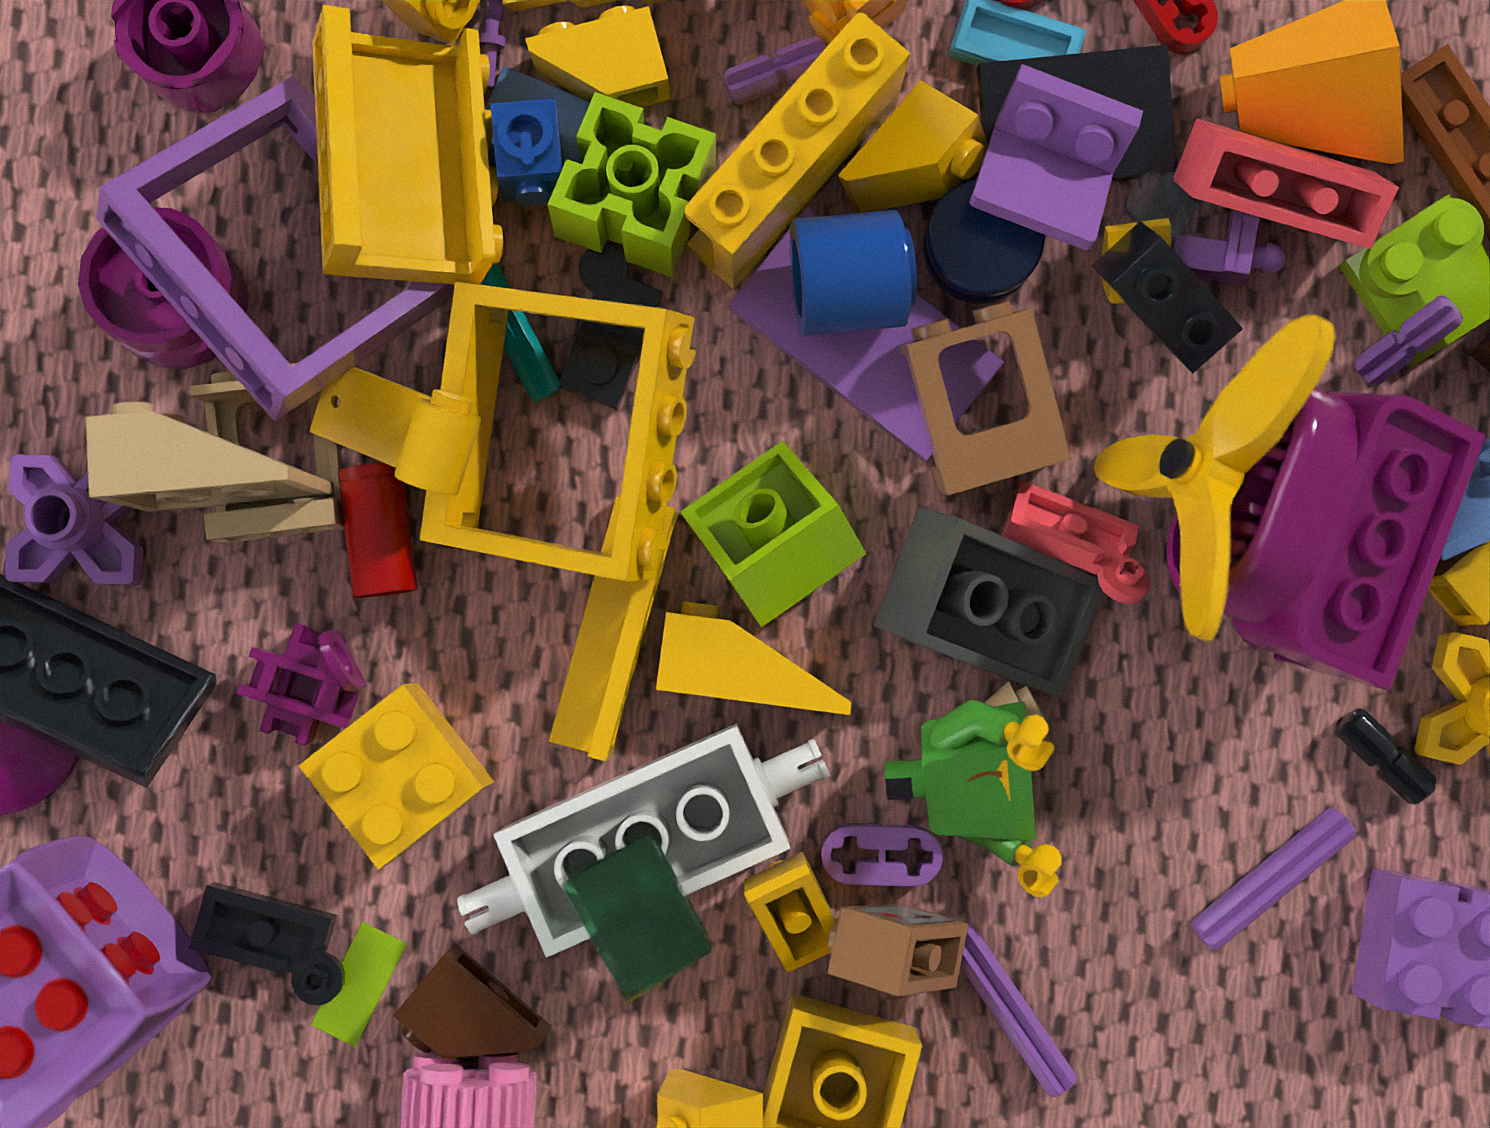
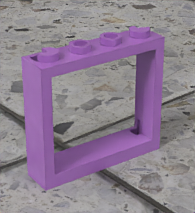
(200, 298)

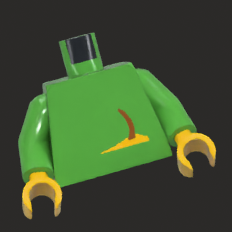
(981, 784)

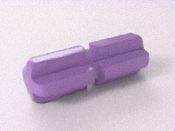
(764, 74)
(1416, 333)

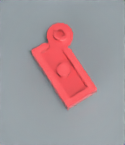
(1079, 538)

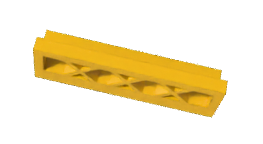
(606, 654)

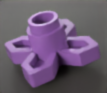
(66, 526)

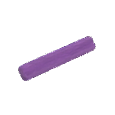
(1273, 878)
(1015, 1016)

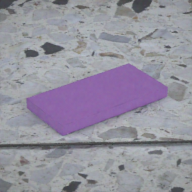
(863, 364)

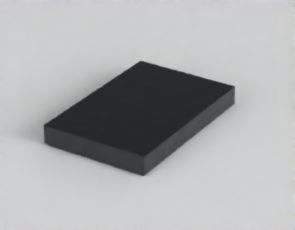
(1126, 75)

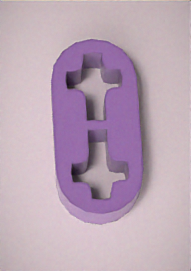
(881, 870)

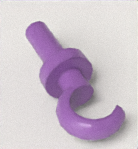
(490, 40)

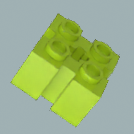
(601, 196)

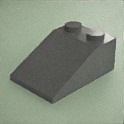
(989, 602)

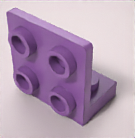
(1054, 157)

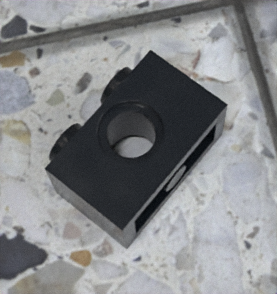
(1167, 296)

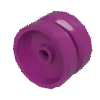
(136, 312)

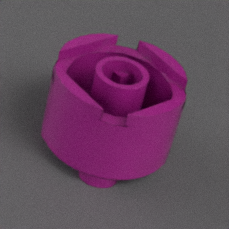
(190, 49)

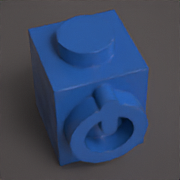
(527, 149)

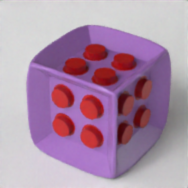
(83, 975)

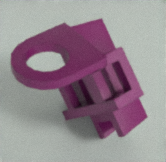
(309, 675)

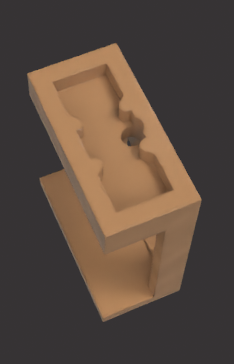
(998, 451)

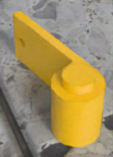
(414, 432)

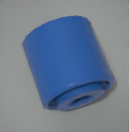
(852, 272)

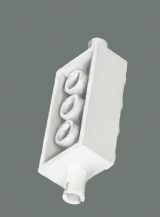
(701, 802)

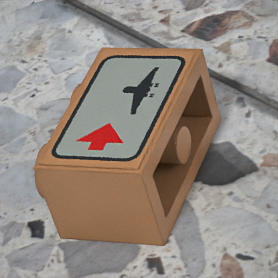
(896, 948)

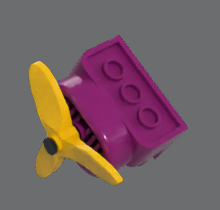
(1305, 509)

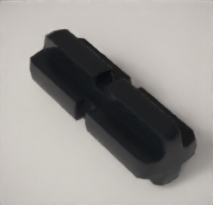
(1397, 765)

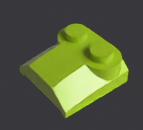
(1424, 259)

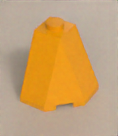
(1323, 83)

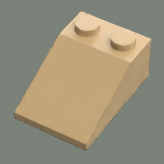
(167, 465)

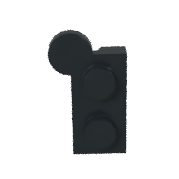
(607, 353)
(271, 937)

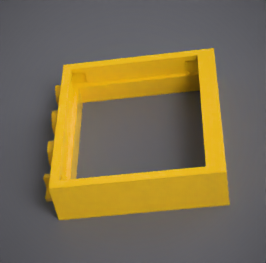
(657, 419)

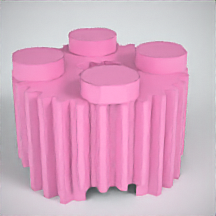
(468, 1094)

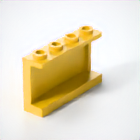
(796, 149)
(403, 156)

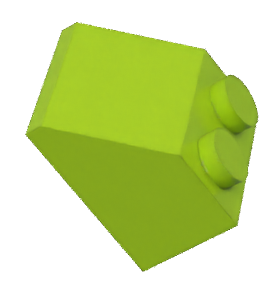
(774, 532)

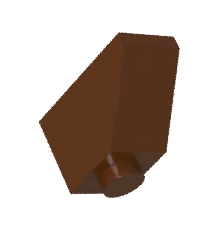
(468, 1012)

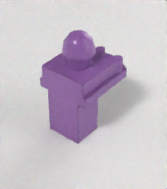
(1230, 259)

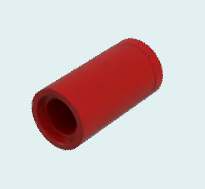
(376, 531)

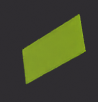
(367, 972)

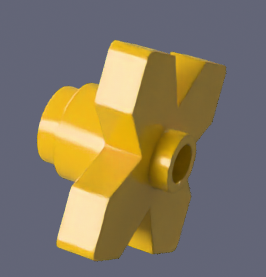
(1462, 726)

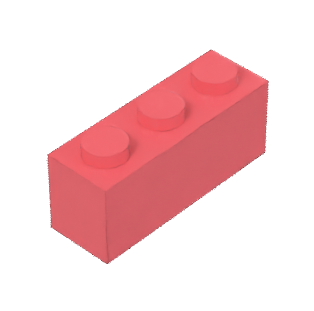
(1284, 184)

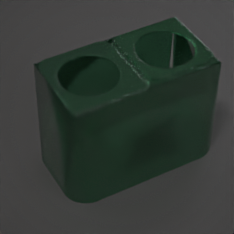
(637, 914)

